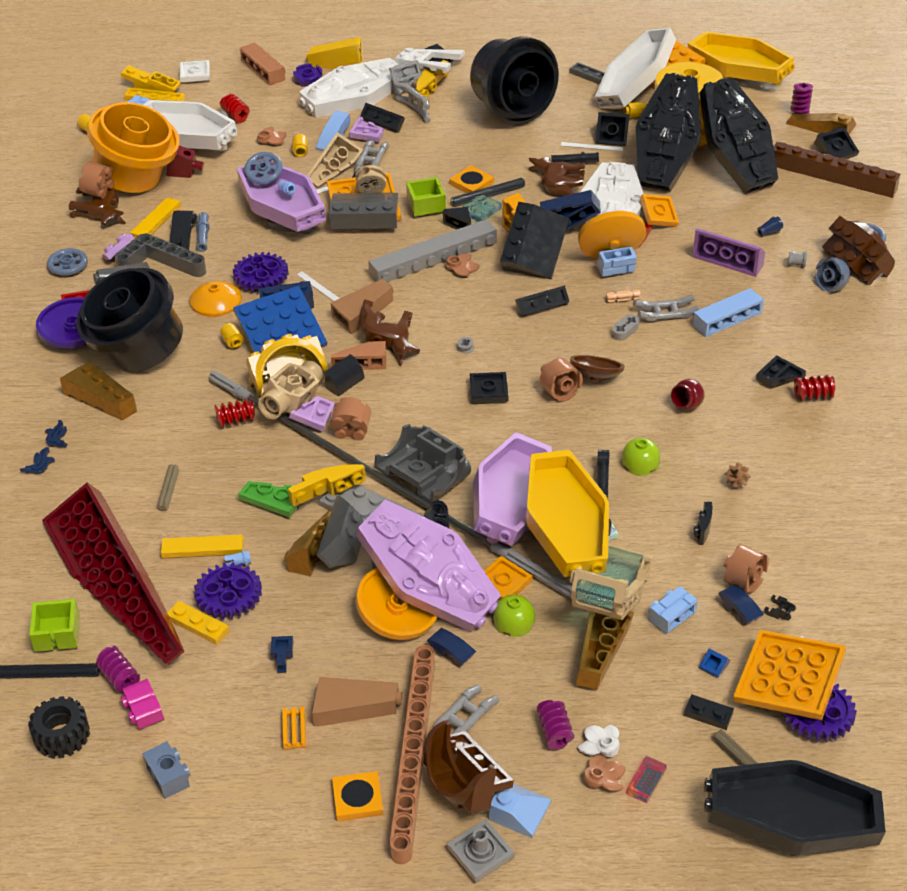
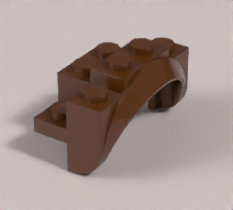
(856, 243)
(470, 778)

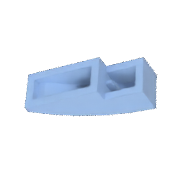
(337, 123)

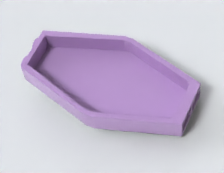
(294, 211)
(502, 490)
(428, 566)

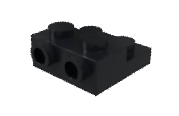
(836, 143)

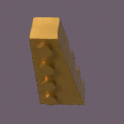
(99, 390)
(600, 646)

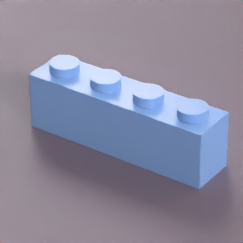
(728, 312)

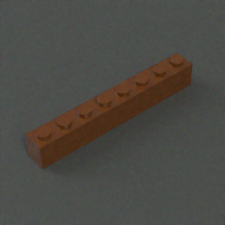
(836, 169)

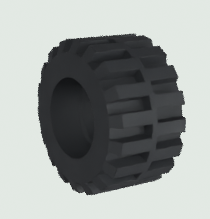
(62, 740)

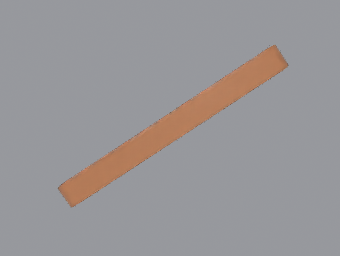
(416, 719)

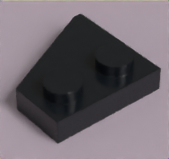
(779, 372)

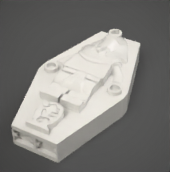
(635, 68)
(348, 88)
(197, 124)
(616, 188)

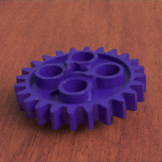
(260, 271)
(228, 590)
(836, 720)

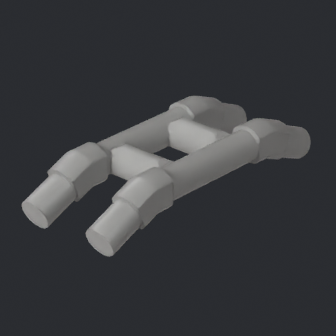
(422, 101)
(368, 148)
(673, 304)
(463, 702)

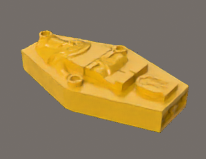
(743, 57)
(567, 512)

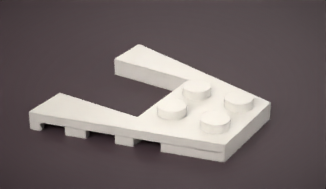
(424, 55)

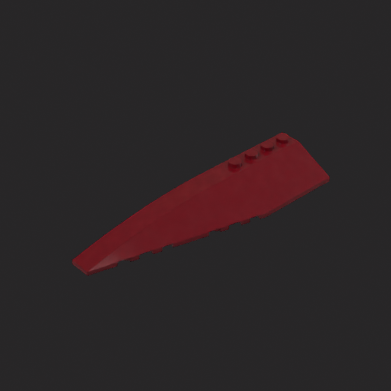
(110, 569)

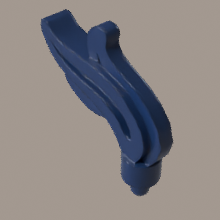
(55, 434)
(41, 462)

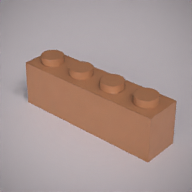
(262, 63)

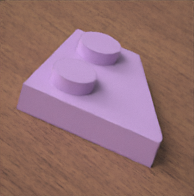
(366, 131)
(121, 242)
(314, 413)

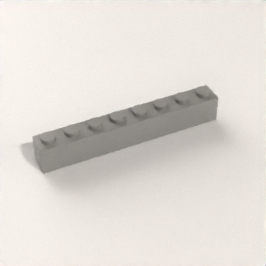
(433, 251)

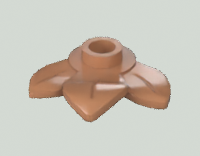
(270, 136)
(461, 264)
(604, 773)

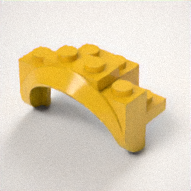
(279, 353)

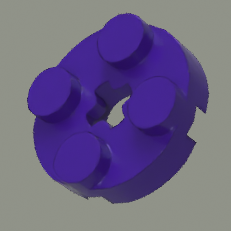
(306, 74)

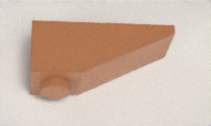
(369, 355)

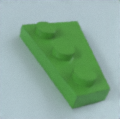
(268, 497)

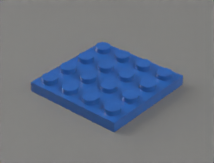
(278, 316)

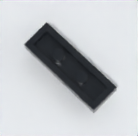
(382, 117)
(542, 300)

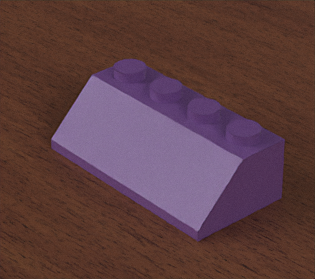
(728, 252)

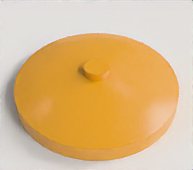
(611, 232)
(387, 612)

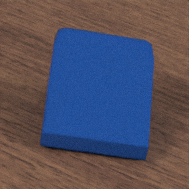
(714, 663)

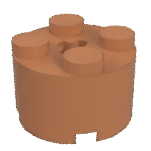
(96, 179)
(560, 379)
(350, 418)
(745, 568)

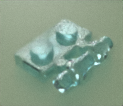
(482, 208)

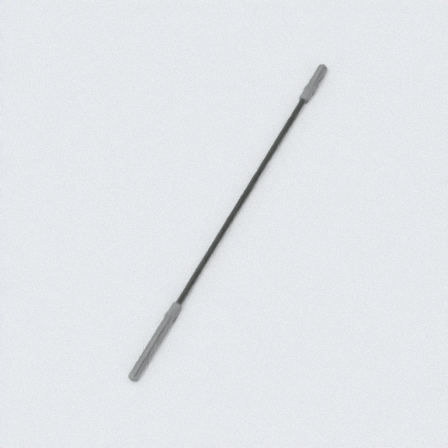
(498, 548)

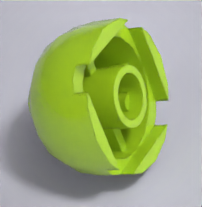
(641, 456)
(514, 615)

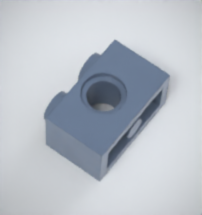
(166, 769)

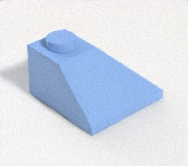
(519, 809)

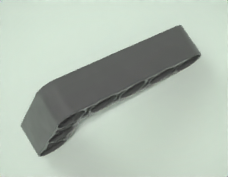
(162, 251)

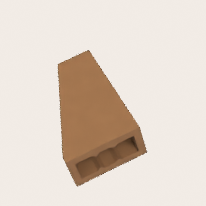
(348, 308)
(352, 699)

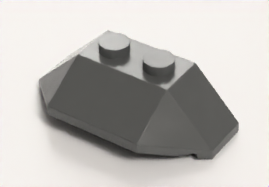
(339, 540)

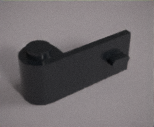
(181, 227)

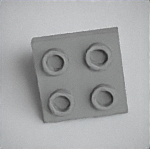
(480, 850)

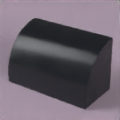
(343, 375)

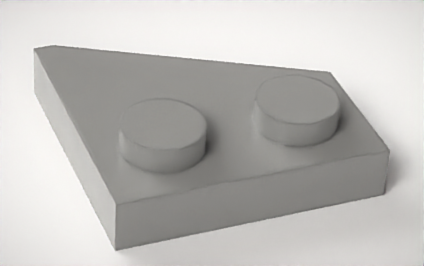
(405, 73)

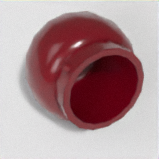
(688, 394)

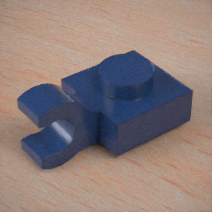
(281, 649)

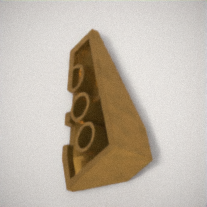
(822, 122)
(303, 553)

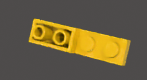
(148, 81)
(428, 81)
(330, 479)

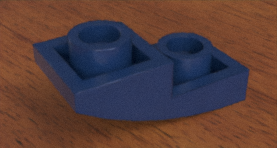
(743, 604)
(447, 642)

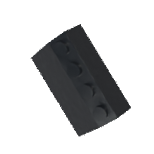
(534, 241)

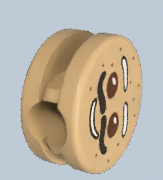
(370, 179)

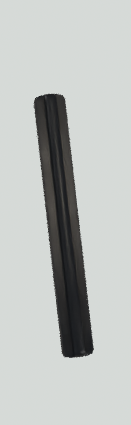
(488, 191)
(49, 670)

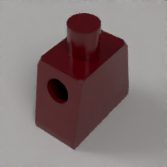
(184, 164)

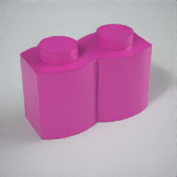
(142, 704)

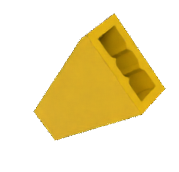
(336, 54)

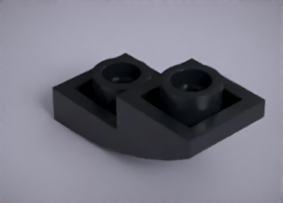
(703, 526)

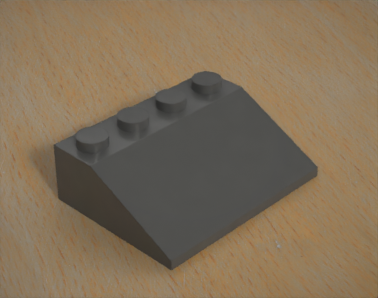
(363, 210)

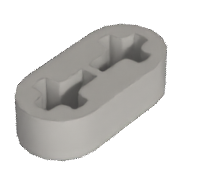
(625, 327)

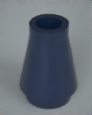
(773, 225)

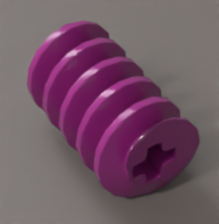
(801, 98)
(116, 668)
(555, 724)

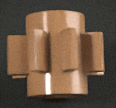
(737, 475)

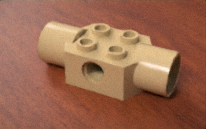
(290, 388)

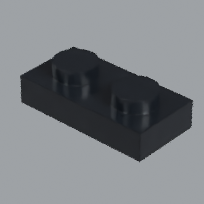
(708, 712)

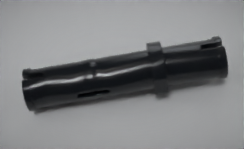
(576, 158)

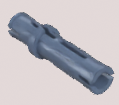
(203, 228)

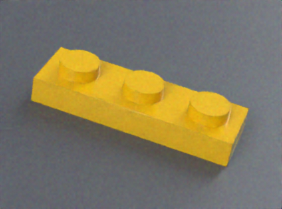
(198, 622)

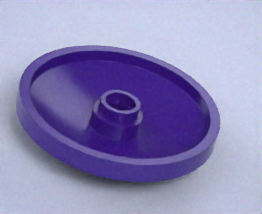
(58, 323)

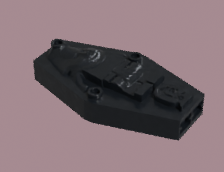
(668, 132)
(738, 135)
(795, 807)

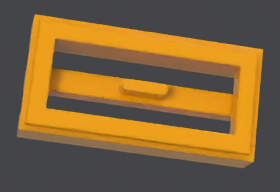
(293, 713)

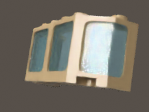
(616, 589)

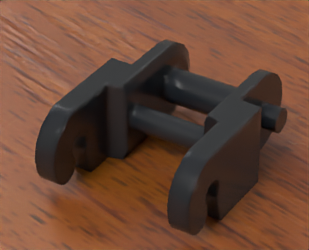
(779, 613)

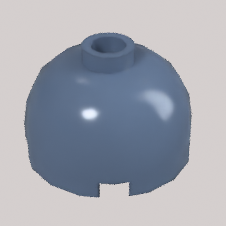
(832, 274)

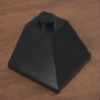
(612, 128)

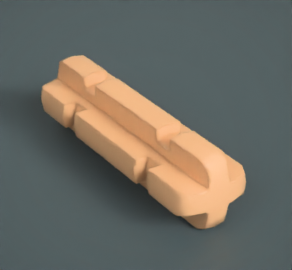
(623, 295)

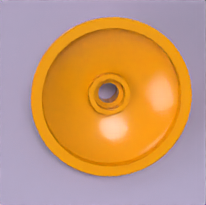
(215, 298)

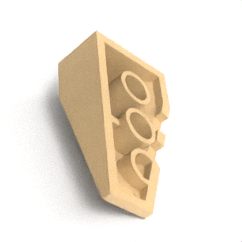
(334, 159)

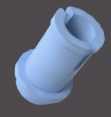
(287, 187)
(243, 557)

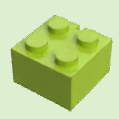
(426, 196)
(54, 625)

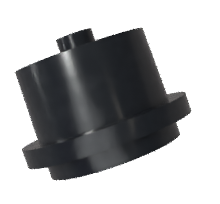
(515, 78)
(131, 318)

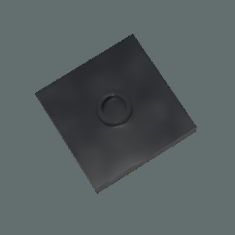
(488, 387)

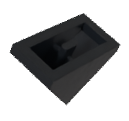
(456, 217)

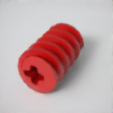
(235, 107)
(814, 386)
(235, 412)

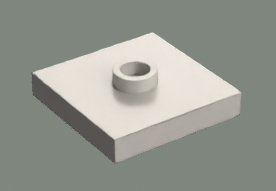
(194, 71)

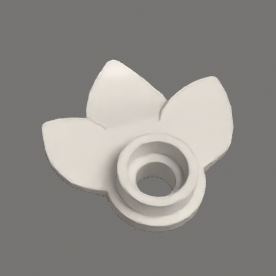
(600, 741)

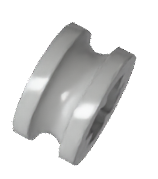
(469, 345)

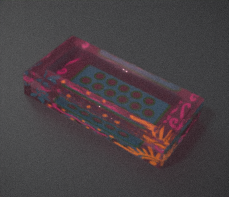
(646, 779)

